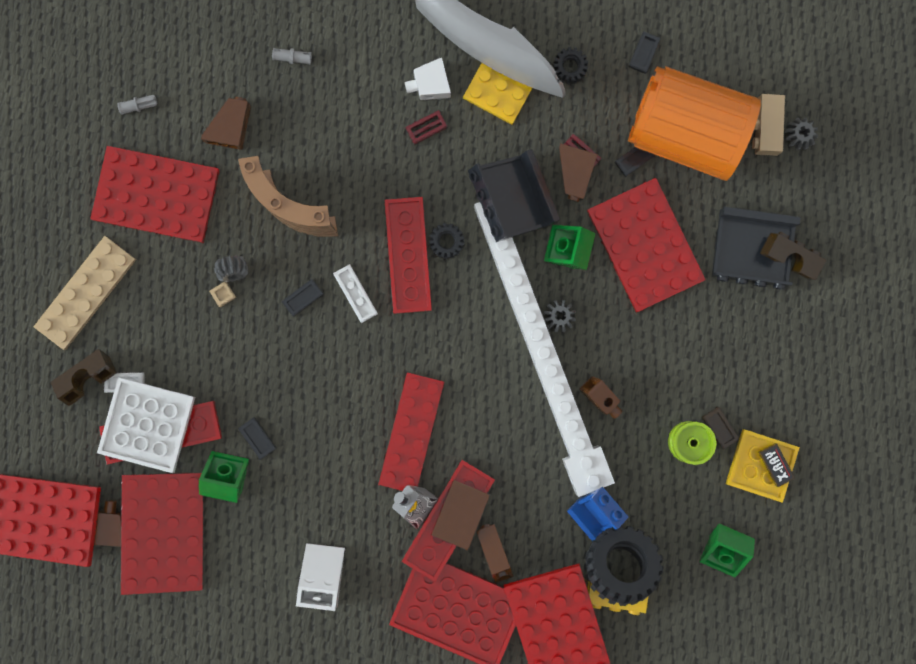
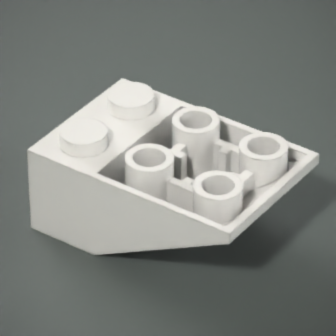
(320, 577)

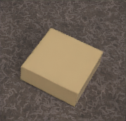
(222, 294)

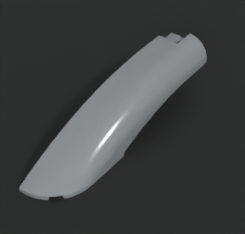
(492, 44)

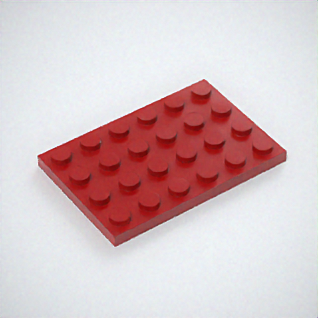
(155, 194)
(646, 245)
(48, 519)
(161, 533)
(457, 614)
(556, 618)

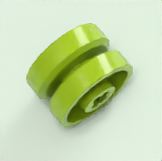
(702, 447)

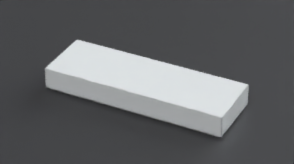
(355, 293)

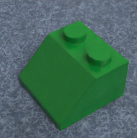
(569, 246)
(223, 476)
(728, 550)

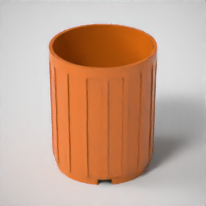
(695, 122)

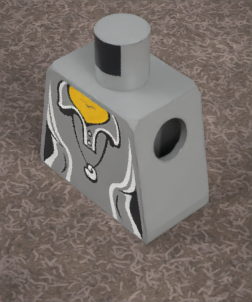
(414, 504)

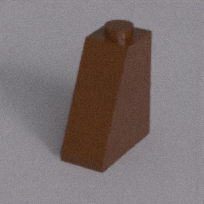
(229, 124)
(576, 170)
(494, 553)

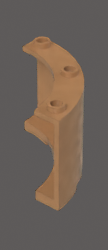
(300, 217)

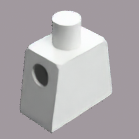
(430, 81)

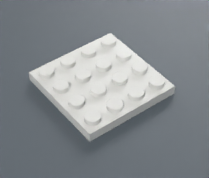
(146, 425)

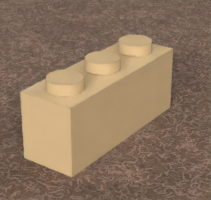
(769, 125)

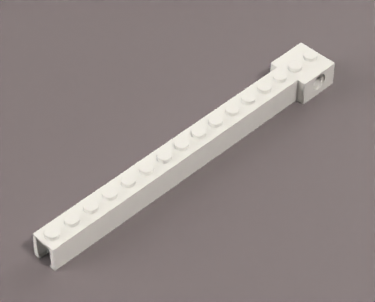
(585, 463)

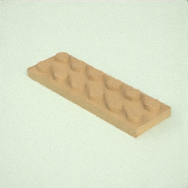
(84, 293)

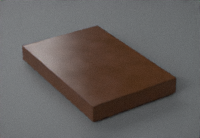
(460, 515)

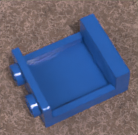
(597, 513)

